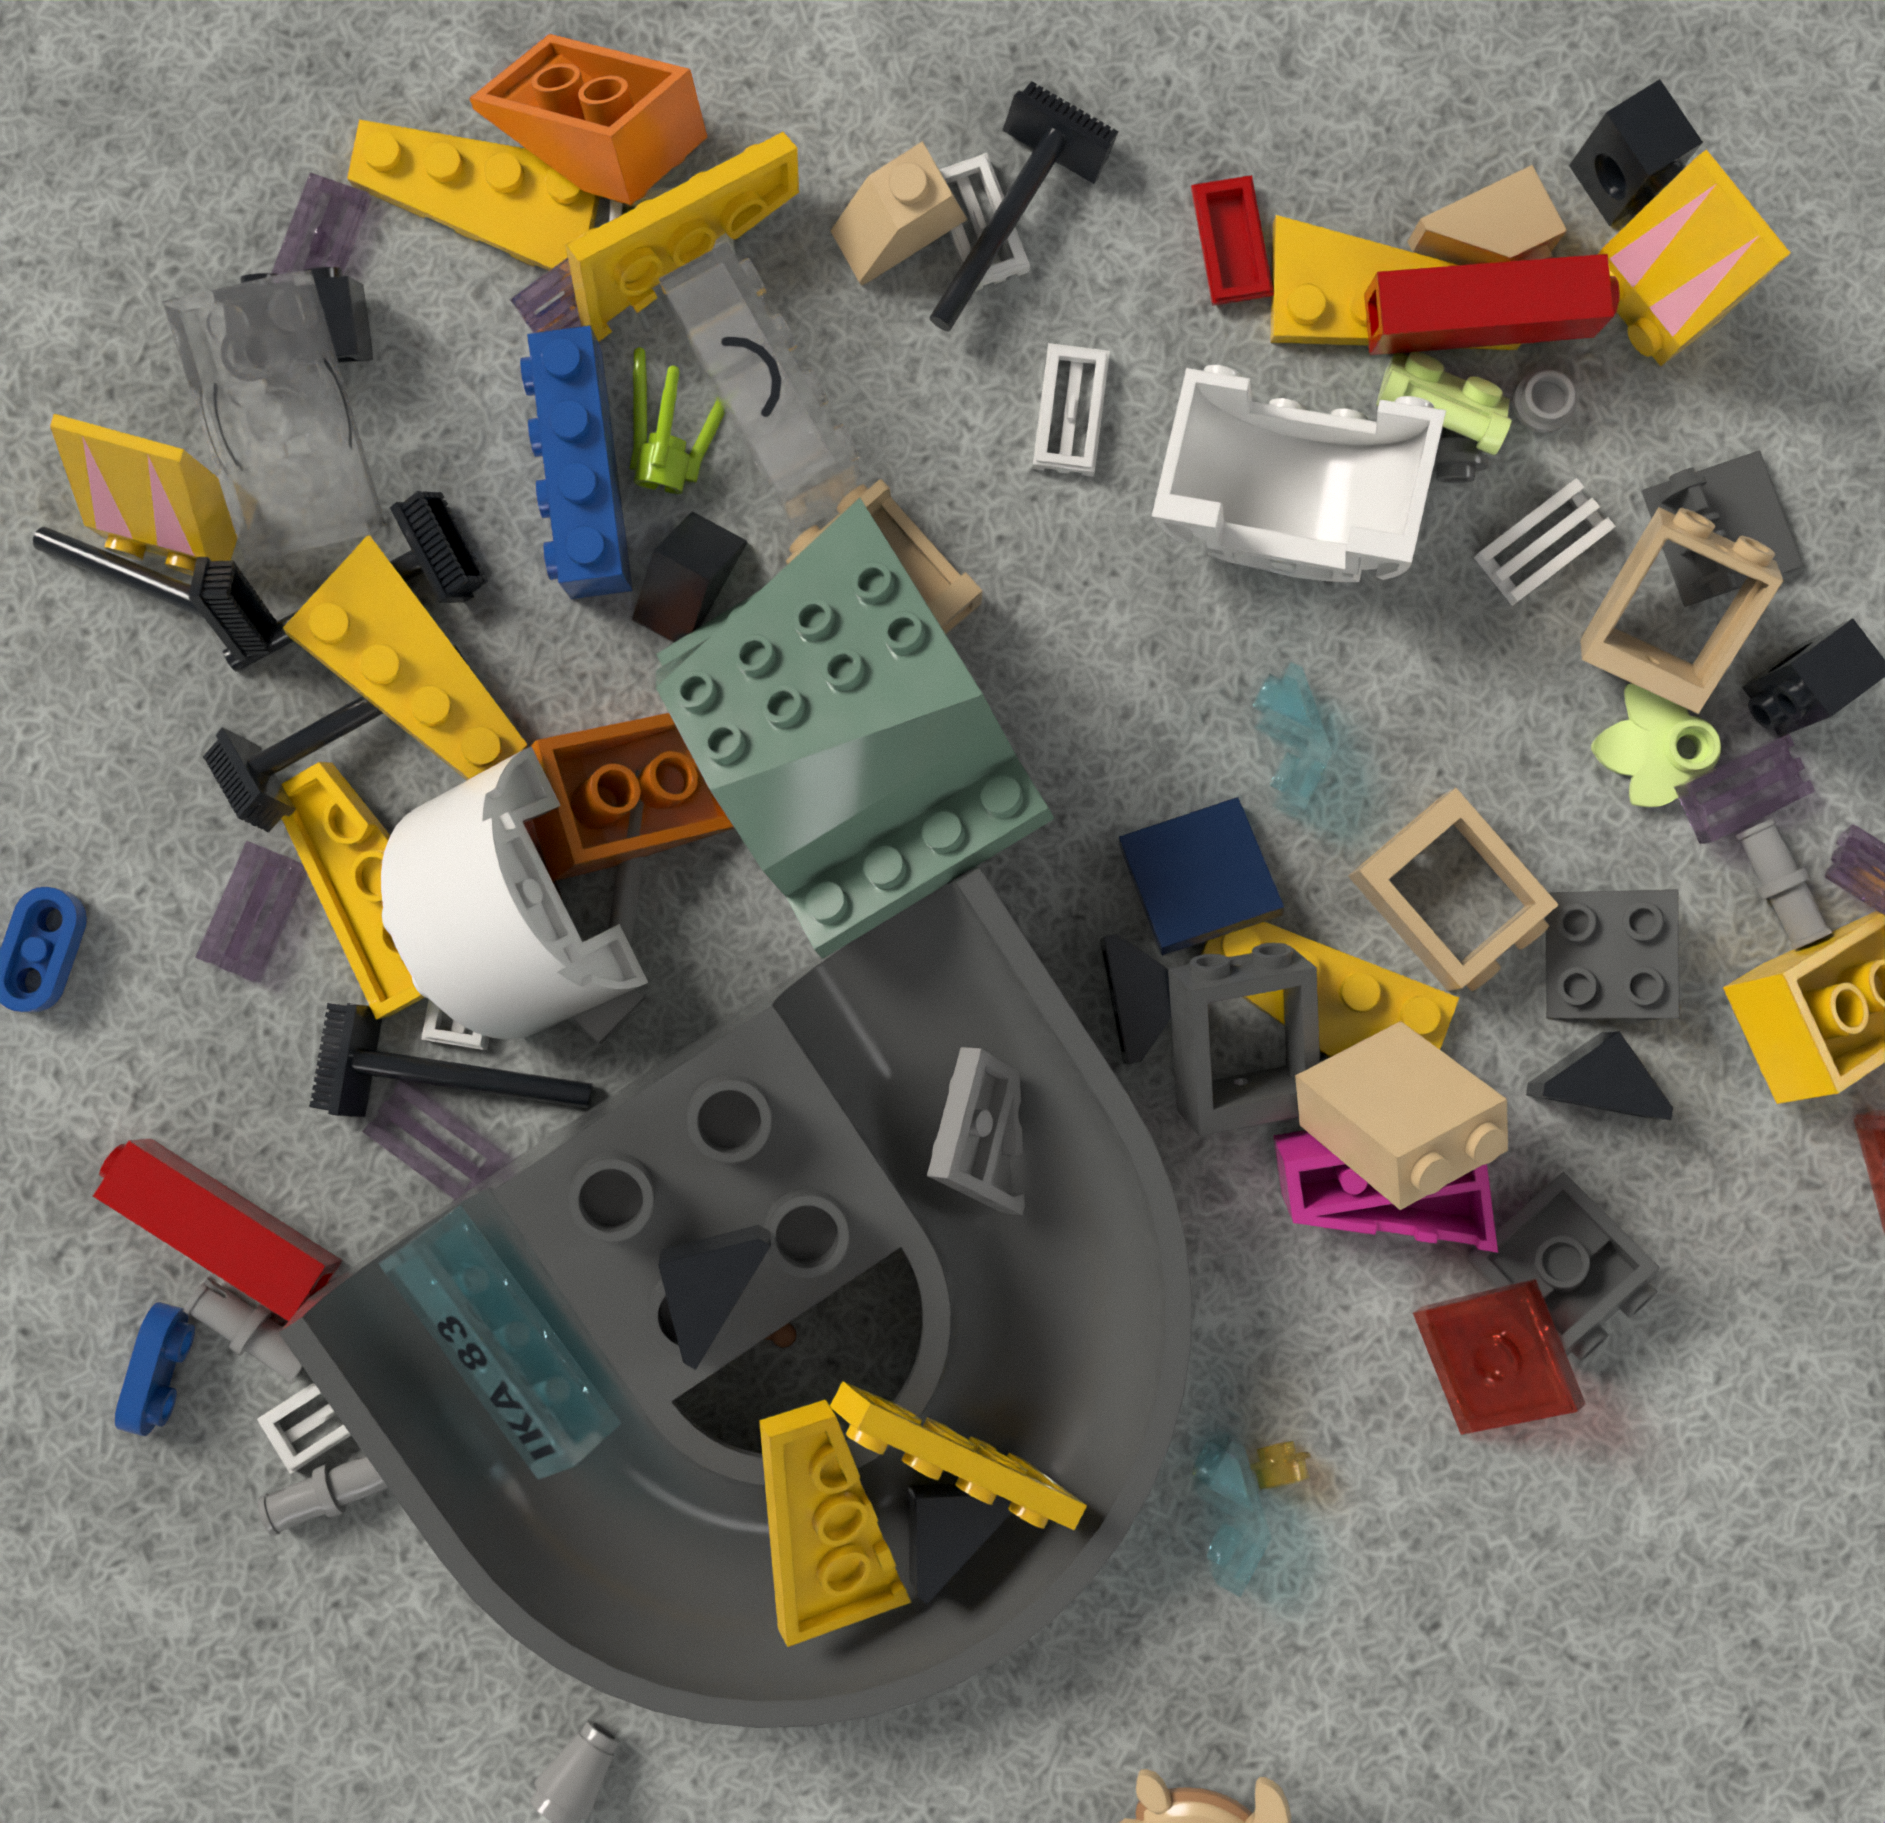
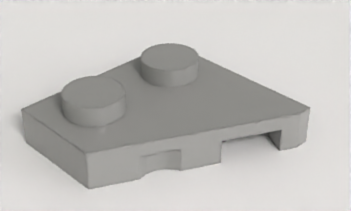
(980, 1131)

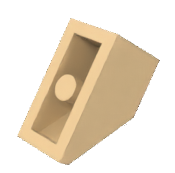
(896, 214)
(1493, 225)

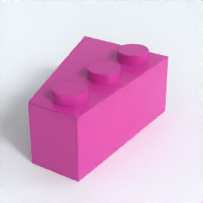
(1331, 1195)

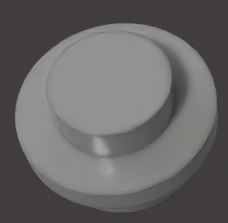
(1544, 400)

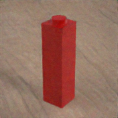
(1490, 304)
(214, 1226)

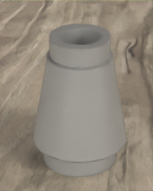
(575, 1776)

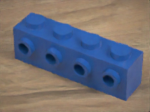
(578, 461)

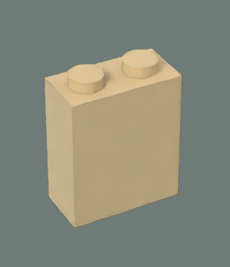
(1402, 1114)

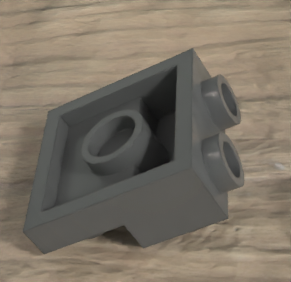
(1579, 1261)

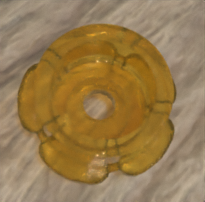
(1280, 1465)

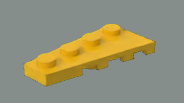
(475, 188)
(629, 254)
(1323, 281)
(396, 656)
(343, 857)
(1353, 994)
(938, 1448)
(822, 1528)

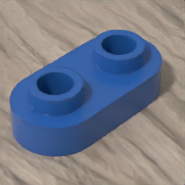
(33, 946)
(146, 1394)

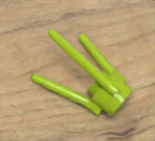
(664, 456)

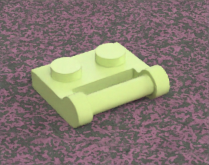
(1471, 406)

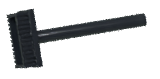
(1056, 135)
(435, 550)
(215, 593)
(249, 773)
(352, 1058)

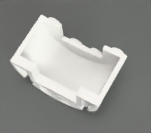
(1296, 484)
(484, 916)

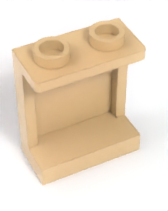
(944, 590)

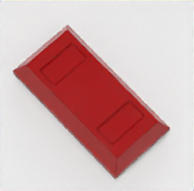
(1232, 240)

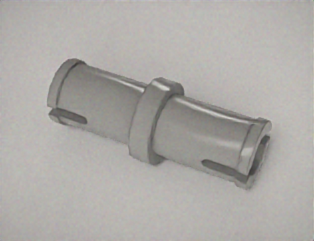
(1783, 883)
(244, 1326)
(321, 1494)

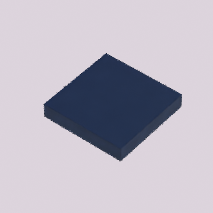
(1200, 876)

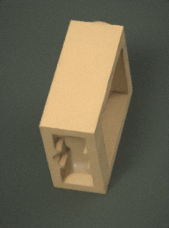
(1659, 670)
(1481, 964)

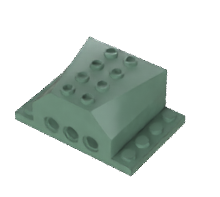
(847, 736)

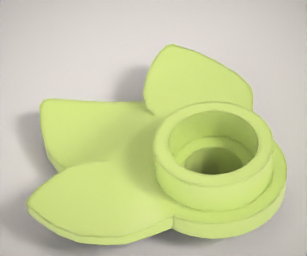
(1648, 747)

